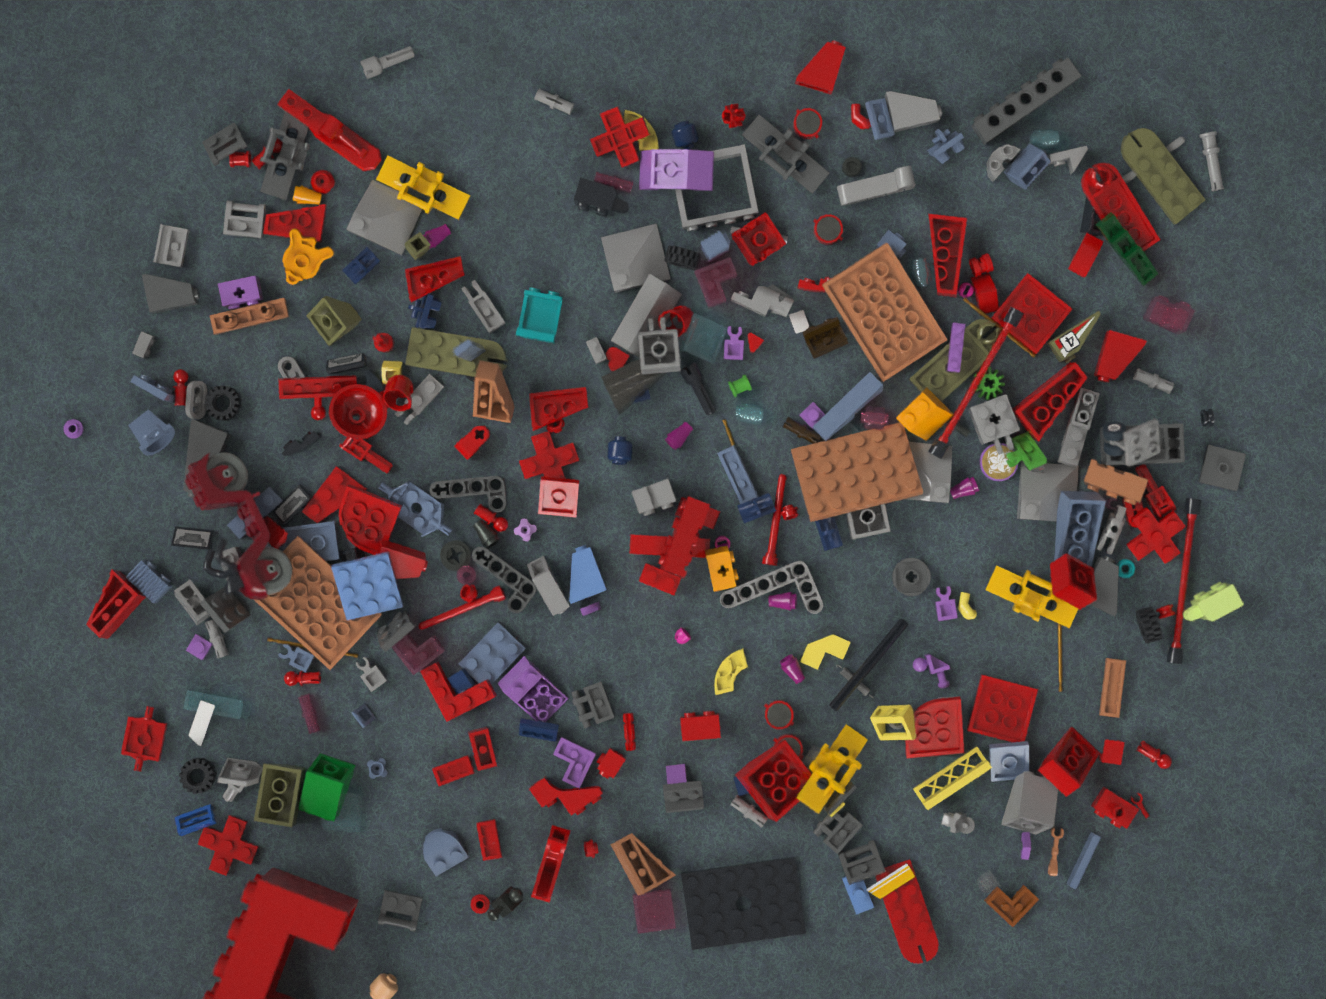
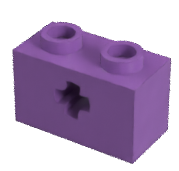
(230, 289)

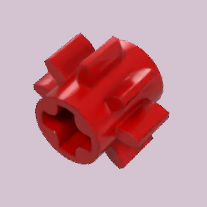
(733, 115)

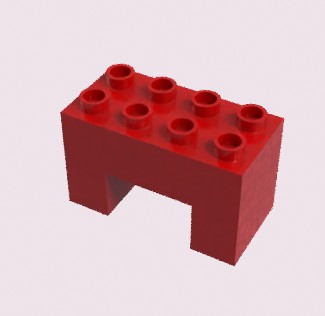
(264, 934)

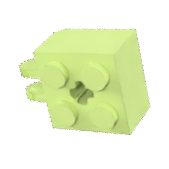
(1214, 603)

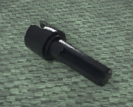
(694, 379)

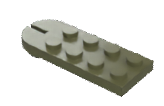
(1160, 174)
(435, 352)
(974, 352)

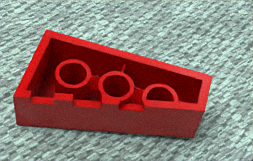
(947, 248)
(1048, 400)

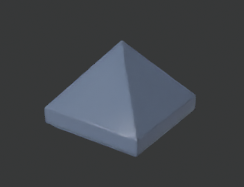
(363, 715)

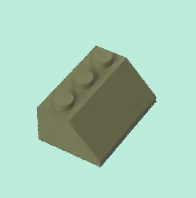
(279, 794)

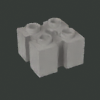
(653, 497)

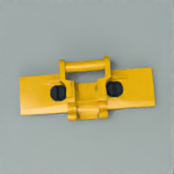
(442, 196)
(1014, 589)
(826, 765)

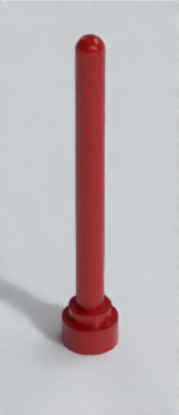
(770, 556)
(496, 594)

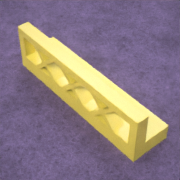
(956, 784)

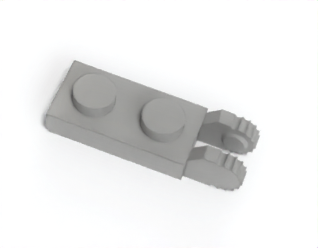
(484, 308)
(422, 397)

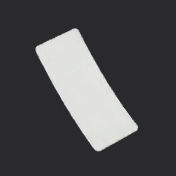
(799, 321)

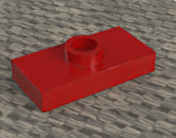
(453, 770)
(489, 839)

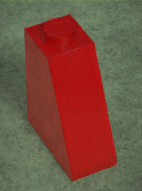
(823, 68)
(1116, 354)
(405, 560)

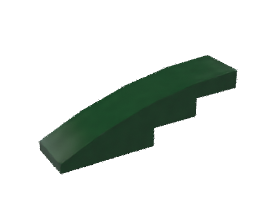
(1127, 249)

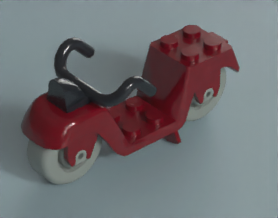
(219, 485)

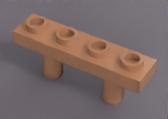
(249, 316)

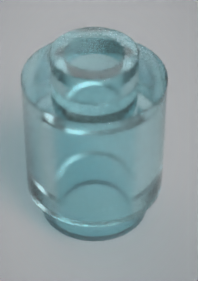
(1044, 138)
(921, 273)
(749, 413)

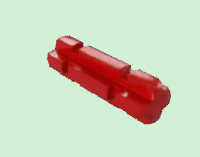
(629, 732)

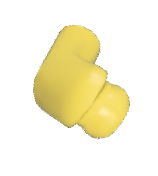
(964, 608)

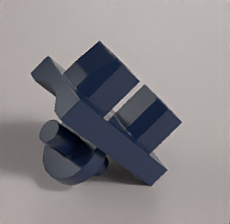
(361, 265)
(423, 320)
(756, 508)
(828, 533)

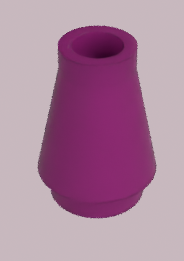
(437, 235)
(678, 436)
(964, 488)
(784, 601)
(792, 668)

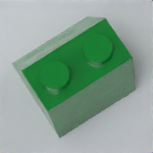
(326, 787)

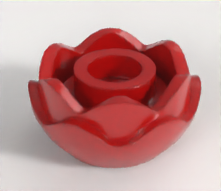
(325, 187)

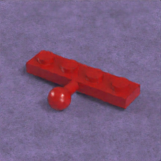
(313, 388)

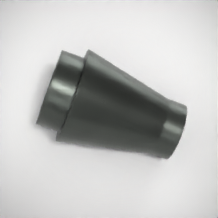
(486, 535)

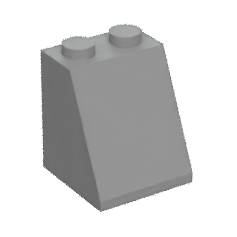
(1031, 804)

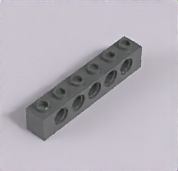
(1068, 75)

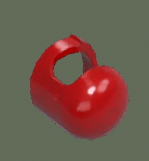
(682, 312)
(398, 387)

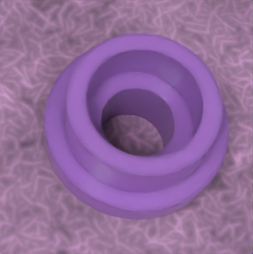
(79, 428)

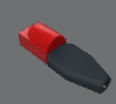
(374, 382)

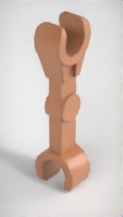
(1053, 865)

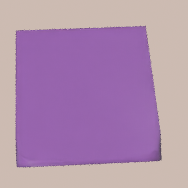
(676, 774)

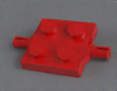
(144, 738)

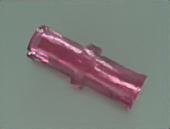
(613, 181)
(309, 713)

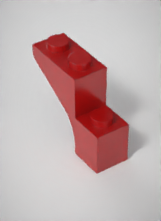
(573, 799)
(550, 863)

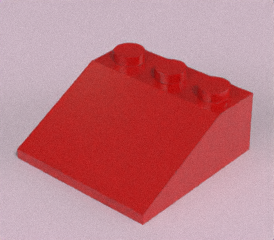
(775, 779)

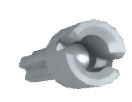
(373, 65)

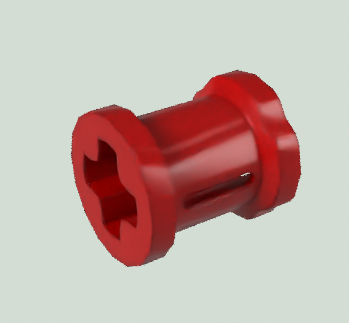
(240, 159)

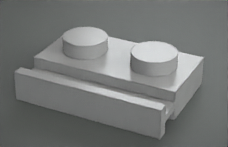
(171, 246)

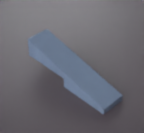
(848, 406)

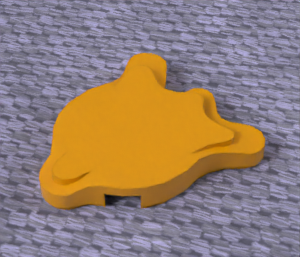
(302, 258)

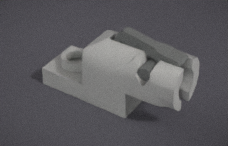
(765, 299)

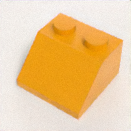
(924, 415)

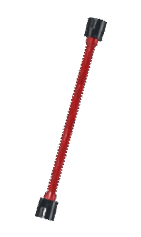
(1011, 320)
(1175, 652)

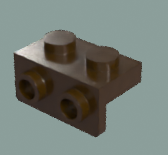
(825, 337)

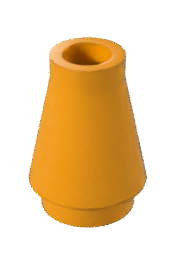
(306, 196)

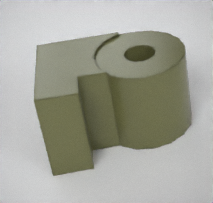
(417, 246)

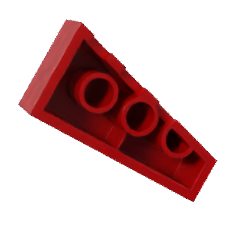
(684, 536)

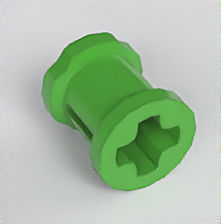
(739, 386)

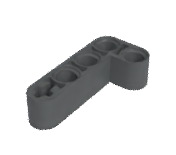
(468, 490)
(503, 576)

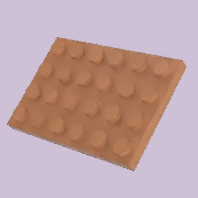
(884, 312)
(856, 472)
(313, 608)

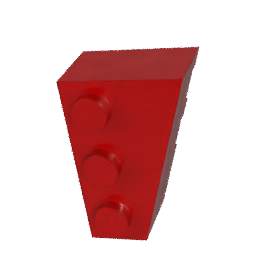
(115, 605)

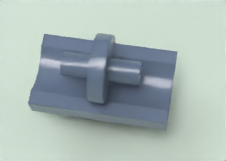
(943, 142)

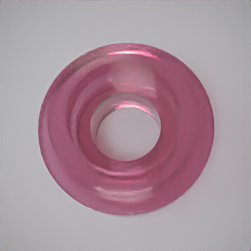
(468, 580)

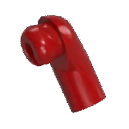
(858, 119)

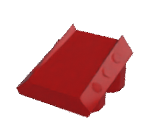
(758, 239)

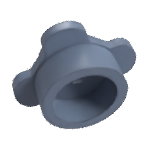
(372, 768)

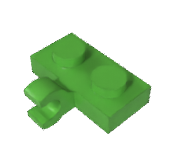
(1027, 451)

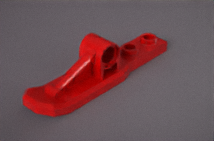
(332, 132)

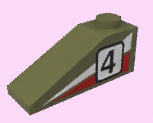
(1071, 341)

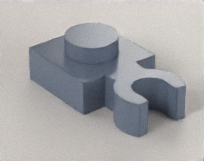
(299, 658)

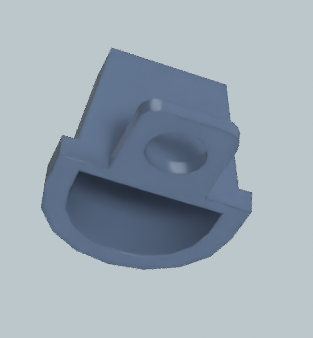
(151, 433)

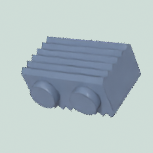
(1027, 166)
(715, 246)
(149, 580)

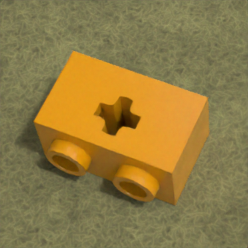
(721, 579)

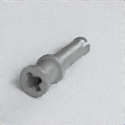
(1211, 152)

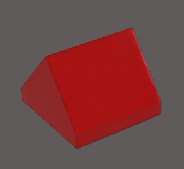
(754, 342)

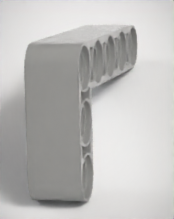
(774, 584)

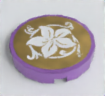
(995, 465)

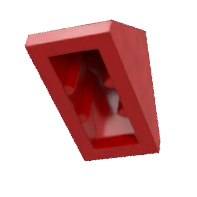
(985, 293)

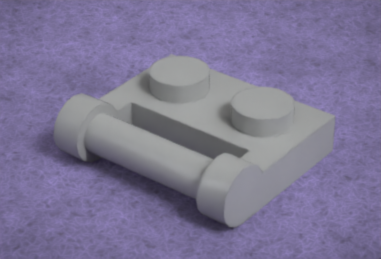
(241, 225)

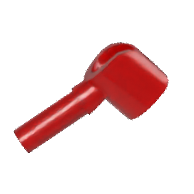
(1140, 805)

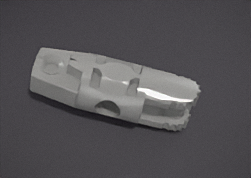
(1114, 519)

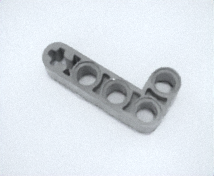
(876, 186)

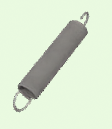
(847, 674)

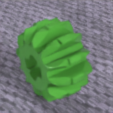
(995, 386)

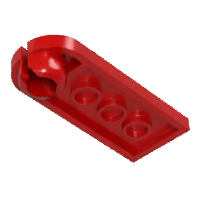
(1115, 197)
(910, 918)

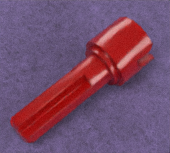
(383, 342)

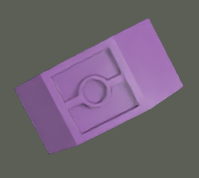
(676, 169)

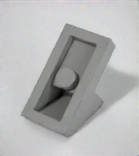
(1072, 156)

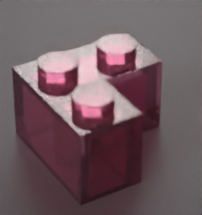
(711, 277)
(1168, 315)
(416, 656)

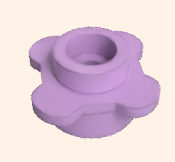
(530, 529)

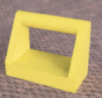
(894, 714)

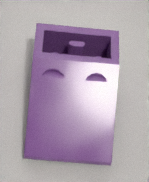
(532, 690)

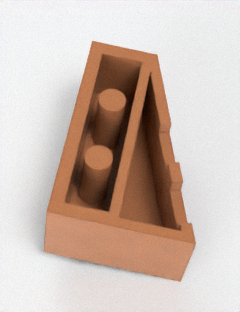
(491, 394)
(1115, 482)
(640, 864)

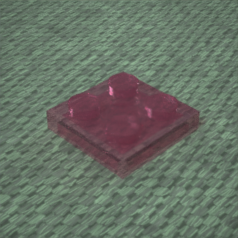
(654, 911)

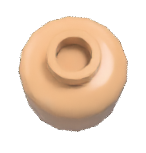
(384, 987)

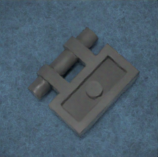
(598, 702)
(841, 833)

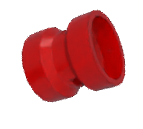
(981, 265)

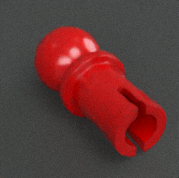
(277, 149)
(180, 377)
(500, 523)
(292, 678)
(1163, 760)

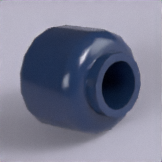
(685, 135)
(619, 451)

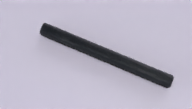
(868, 664)

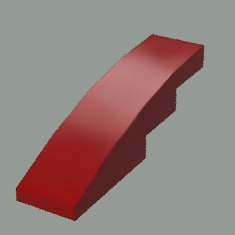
(656, 545)

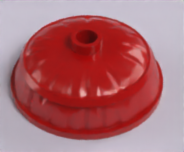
(361, 402)

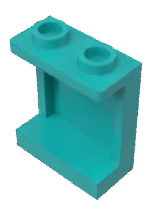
(539, 315)

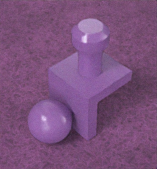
(934, 666)

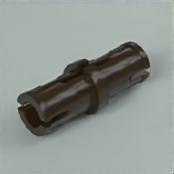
(801, 430)

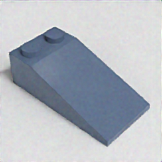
(1078, 524)

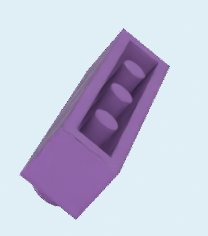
(955, 347)

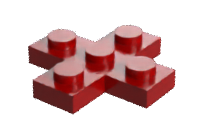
(620, 136)
(548, 459)
(1155, 535)
(228, 845)

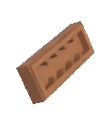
(1112, 687)

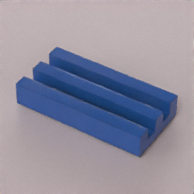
(209, 808)

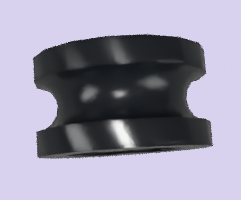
(1207, 417)

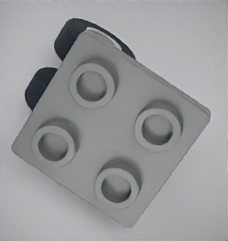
(1136, 443)

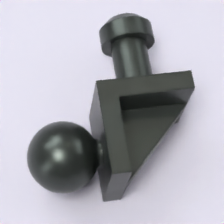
(505, 903)

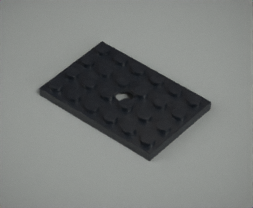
(713, 896)

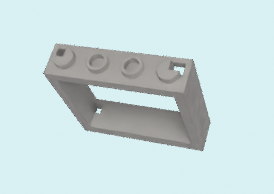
(730, 217)

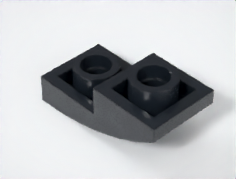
(295, 446)

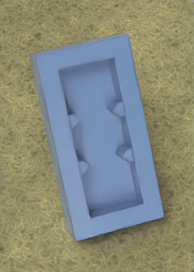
(858, 895)

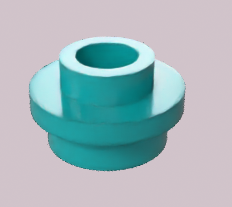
(1131, 570)

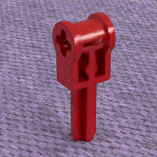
(362, 450)
(1156, 496)

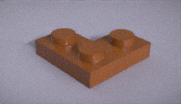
(1011, 909)

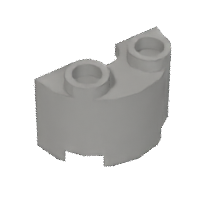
(996, 159)

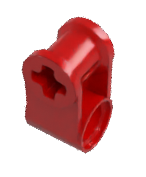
(470, 443)

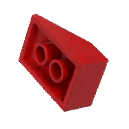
(1069, 762)

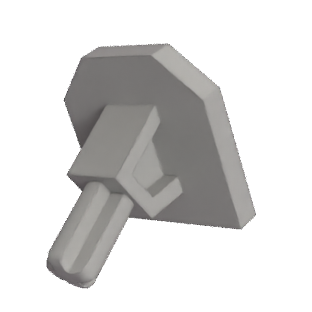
(238, 774)

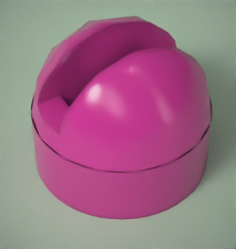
(961, 289)
(722, 538)
(682, 636)

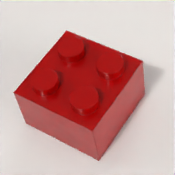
(1073, 581)

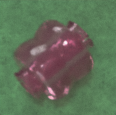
(874, 418)

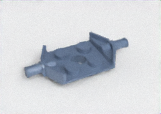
(432, 510)

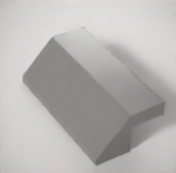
(649, 303)

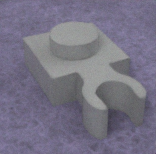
(373, 676)

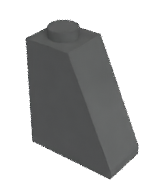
(168, 294)
(1106, 585)

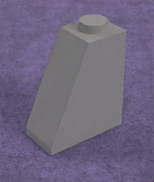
(911, 111)
(548, 586)

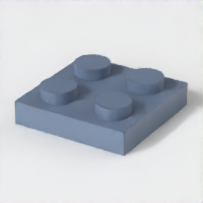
(149, 385)
(1008, 760)

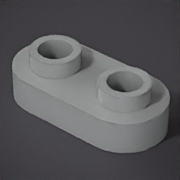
(294, 372)
(196, 400)

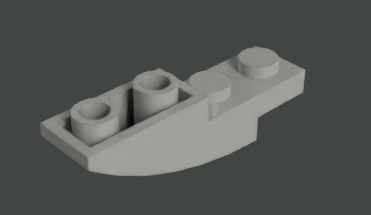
(1077, 427)

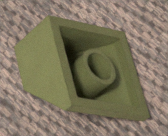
(333, 318)

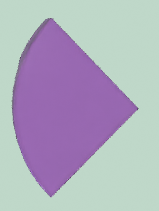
(590, 608)
(1026, 842)

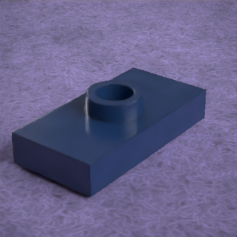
(538, 729)

